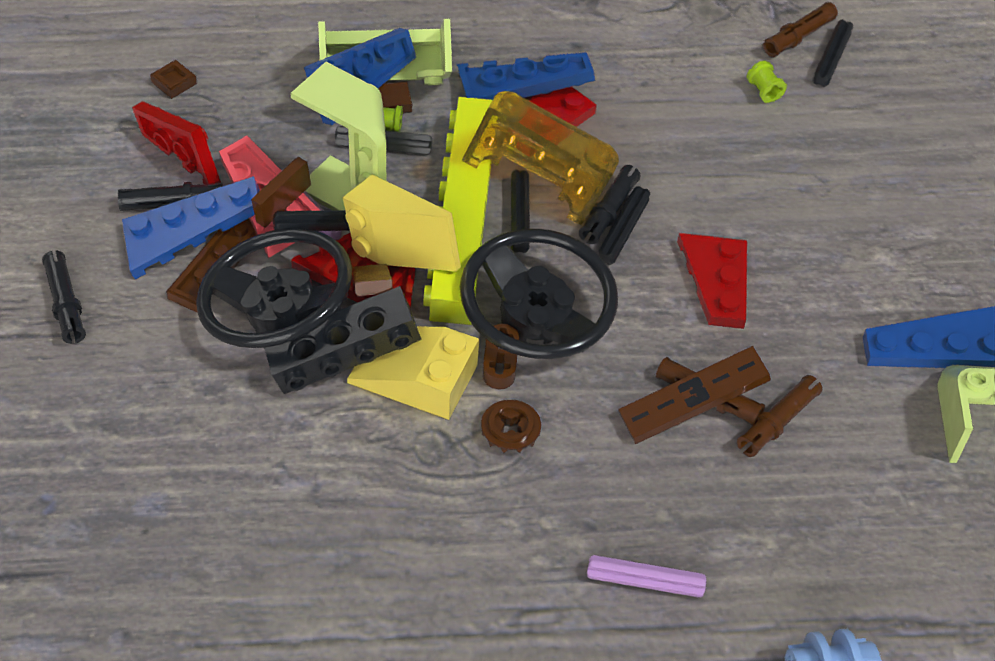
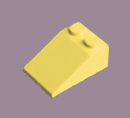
(400, 227)
(425, 373)

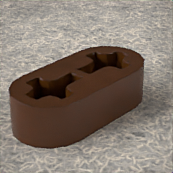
(494, 355)

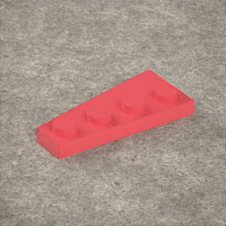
(245, 160)

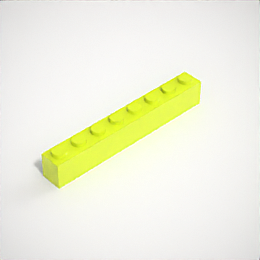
(466, 198)

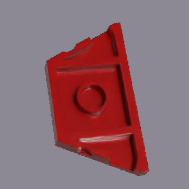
(324, 270)

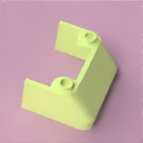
(431, 48)
(359, 109)
(957, 389)

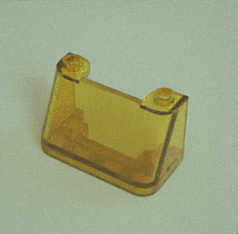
(547, 148)

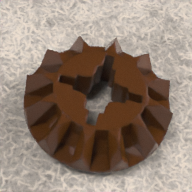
(511, 413)

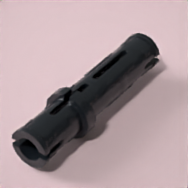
(159, 196)
(604, 212)
(65, 307)

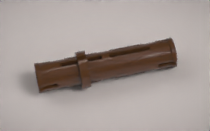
(793, 33)
(739, 406)
(771, 423)

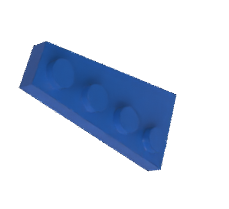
(372, 60)
(526, 76)
(169, 228)
(934, 341)

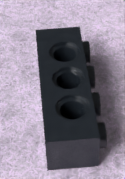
(344, 341)

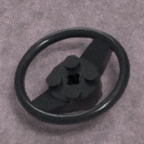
(536, 300)
(276, 301)

